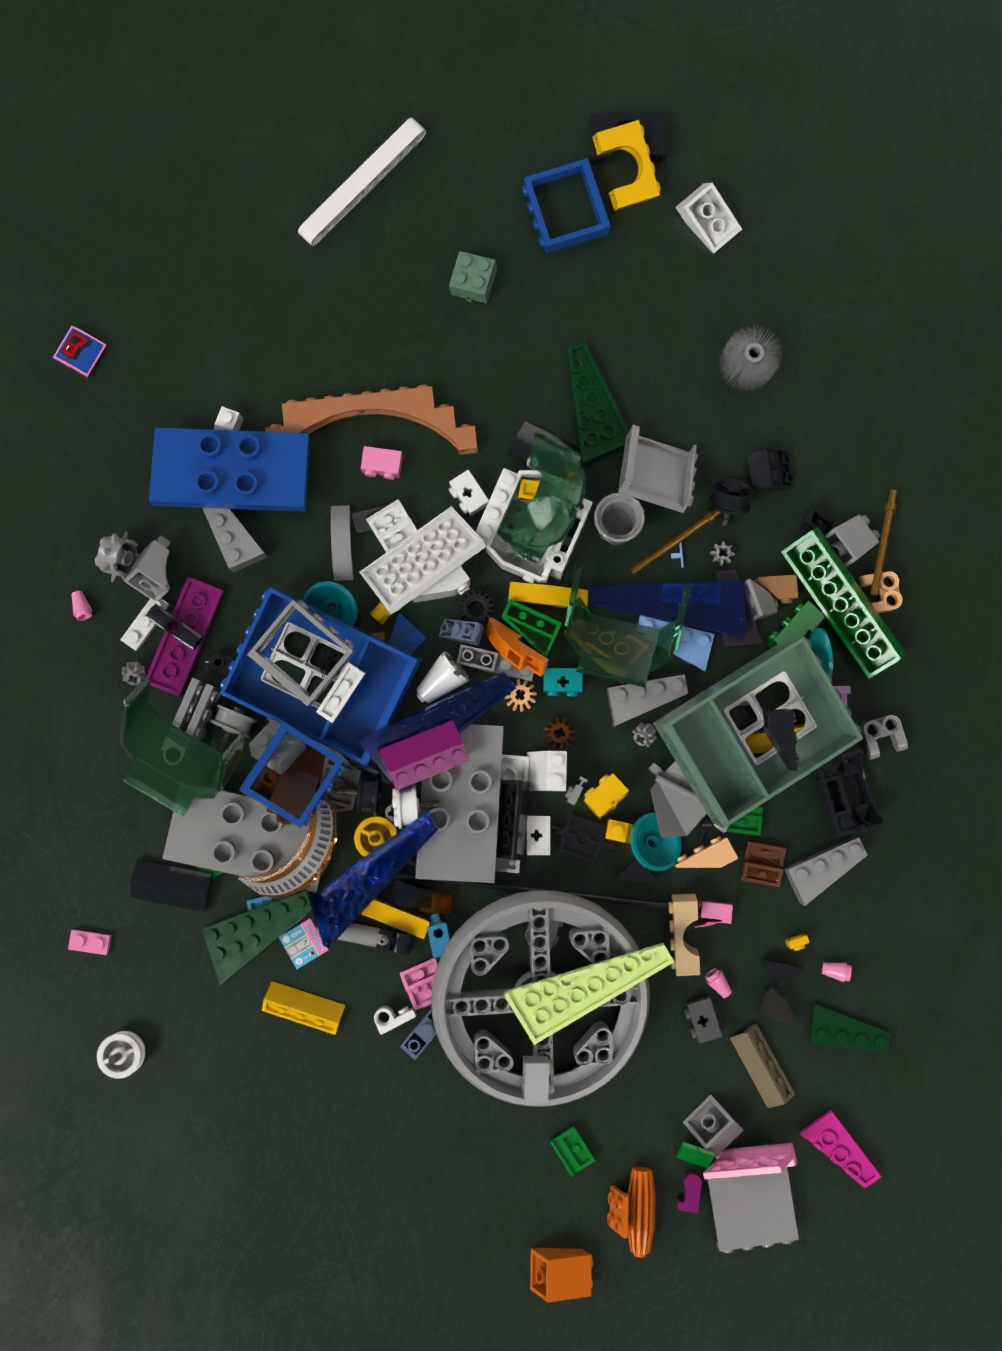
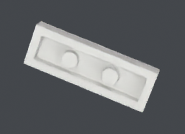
(142, 626)
(340, 692)

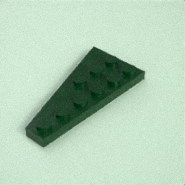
(597, 416)
(247, 935)

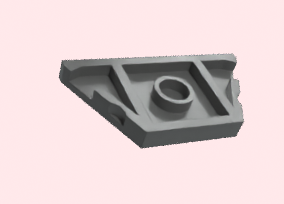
(348, 779)

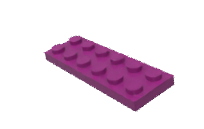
(173, 658)

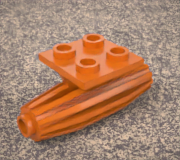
(634, 1211)

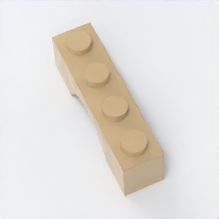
(684, 911)

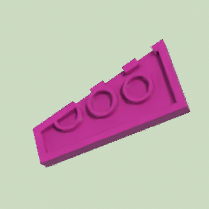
(835, 1141)

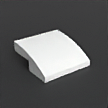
(391, 525)

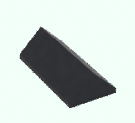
(513, 819)

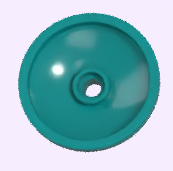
(325, 593)
(822, 648)
(662, 851)

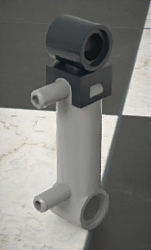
(376, 937)

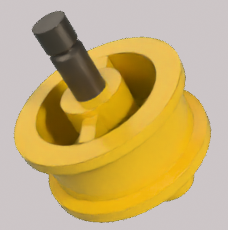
(373, 833)

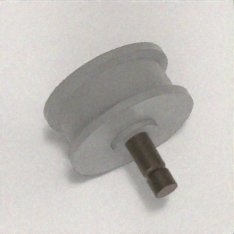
(233, 723)

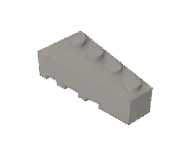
(233, 539)
(632, 700)
(822, 869)

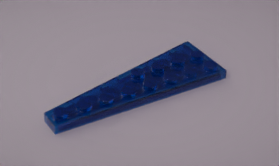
(711, 604)
(461, 708)

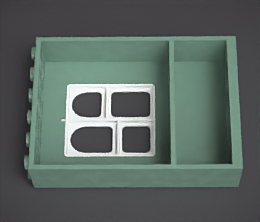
(715, 752)

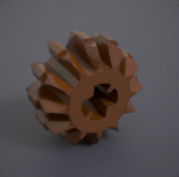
(556, 727)

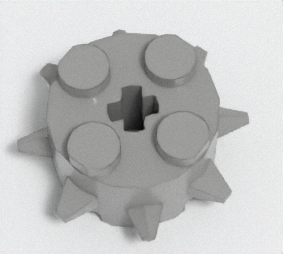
(116, 555)

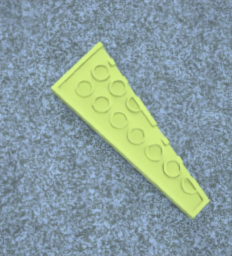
(563, 998)

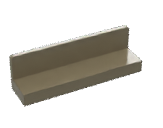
(762, 1067)

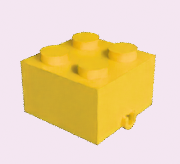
(605, 796)

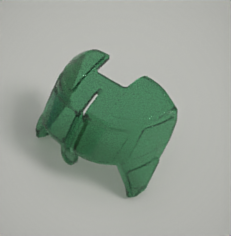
(546, 521)

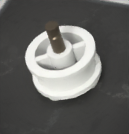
(407, 805)
(121, 1054)

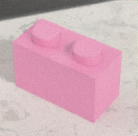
(381, 462)

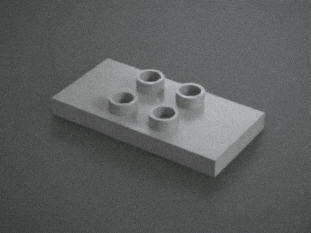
(467, 812)
(233, 837)

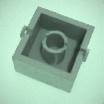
(473, 277)

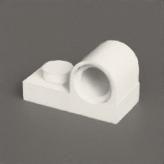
(404, 1015)

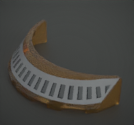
(308, 861)

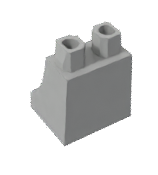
(852, 539)
(149, 570)

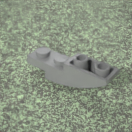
(490, 662)

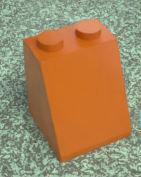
(561, 1273)

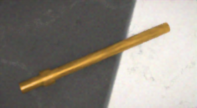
(890, 509)
(708, 518)

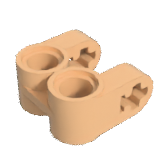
(884, 591)

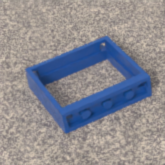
(577, 237)
(266, 757)

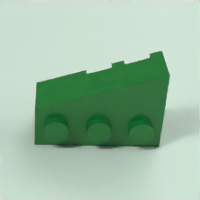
(801, 624)
(535, 628)

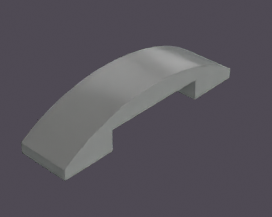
(341, 543)

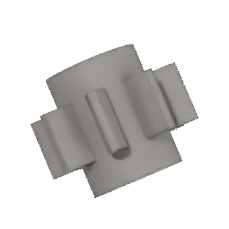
(722, 559)
(133, 673)
(644, 734)

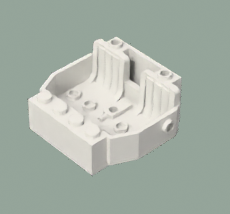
(502, 553)

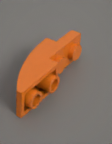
(515, 652)

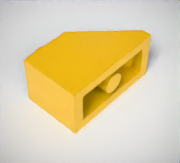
(618, 831)

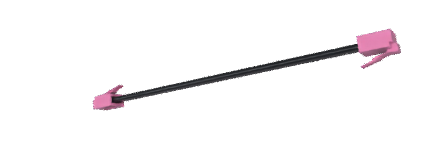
(706, 909)

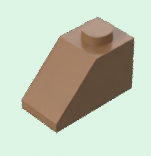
(781, 587)

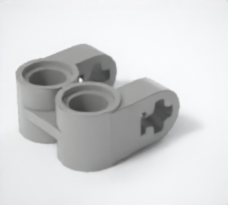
(896, 733)

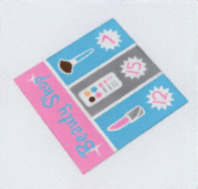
(303, 943)

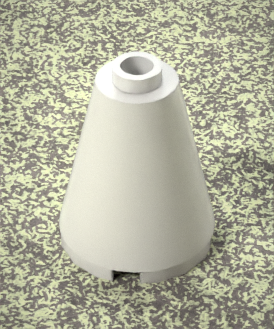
(441, 679)

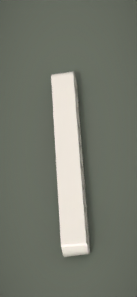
(362, 182)

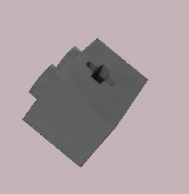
(710, 1029)

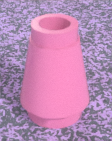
(80, 605)
(838, 971)
(717, 980)

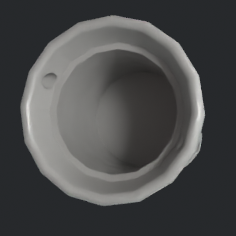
(619, 518)

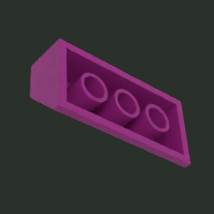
(424, 755)

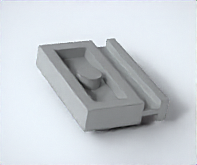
(574, 792)

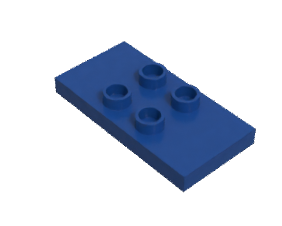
(229, 469)

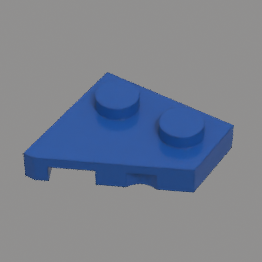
(406, 635)

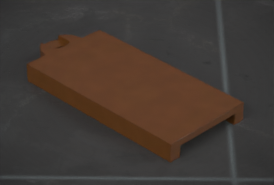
(297, 783)

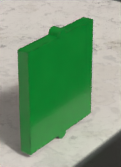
(695, 1155)

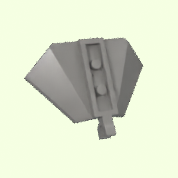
(674, 811)

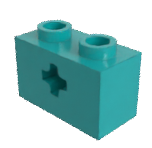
(554, 675)

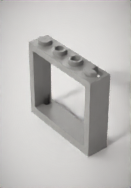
(257, 655)

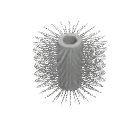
(750, 358)

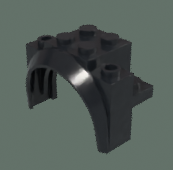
(846, 794)

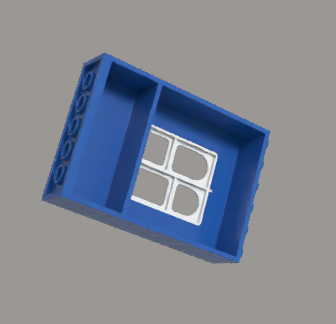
(369, 708)

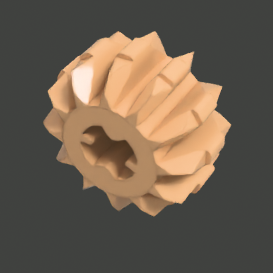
(526, 696)

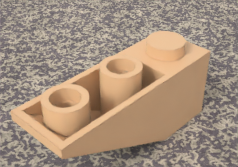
(713, 856)

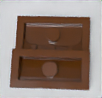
(763, 863)

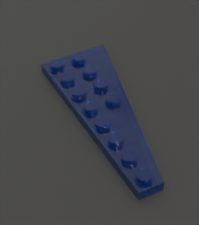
(357, 887)

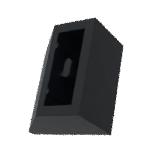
(770, 470)

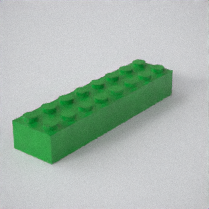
(843, 603)

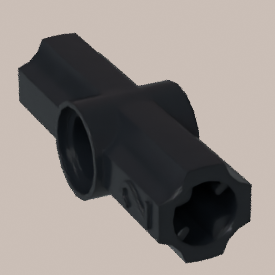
(183, 633)

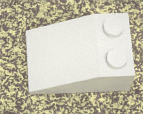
(709, 217)
(451, 585)

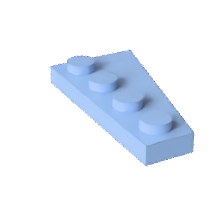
(693, 644)

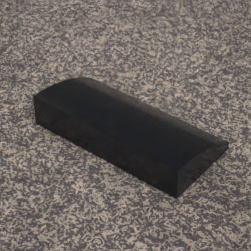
(524, 441)

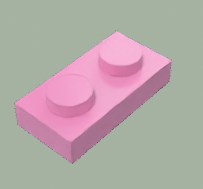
(89, 942)

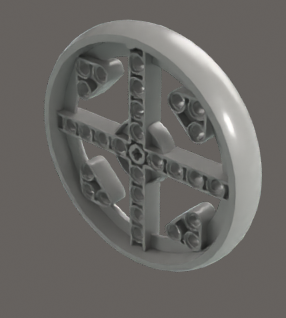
(486, 926)

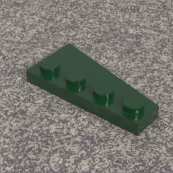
(843, 1031)

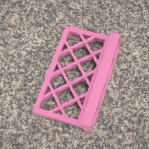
(752, 1161)

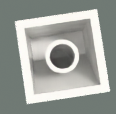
(547, 770)

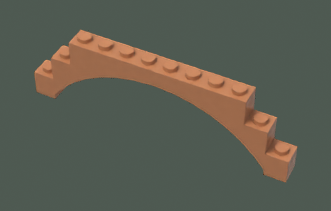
(407, 403)

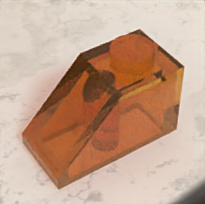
(437, 903)

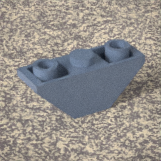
(462, 631)
(420, 1036)

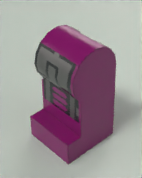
(691, 1192)

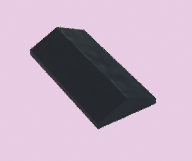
(171, 885)

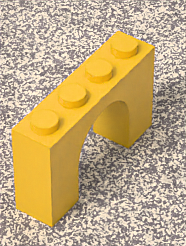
(631, 139)

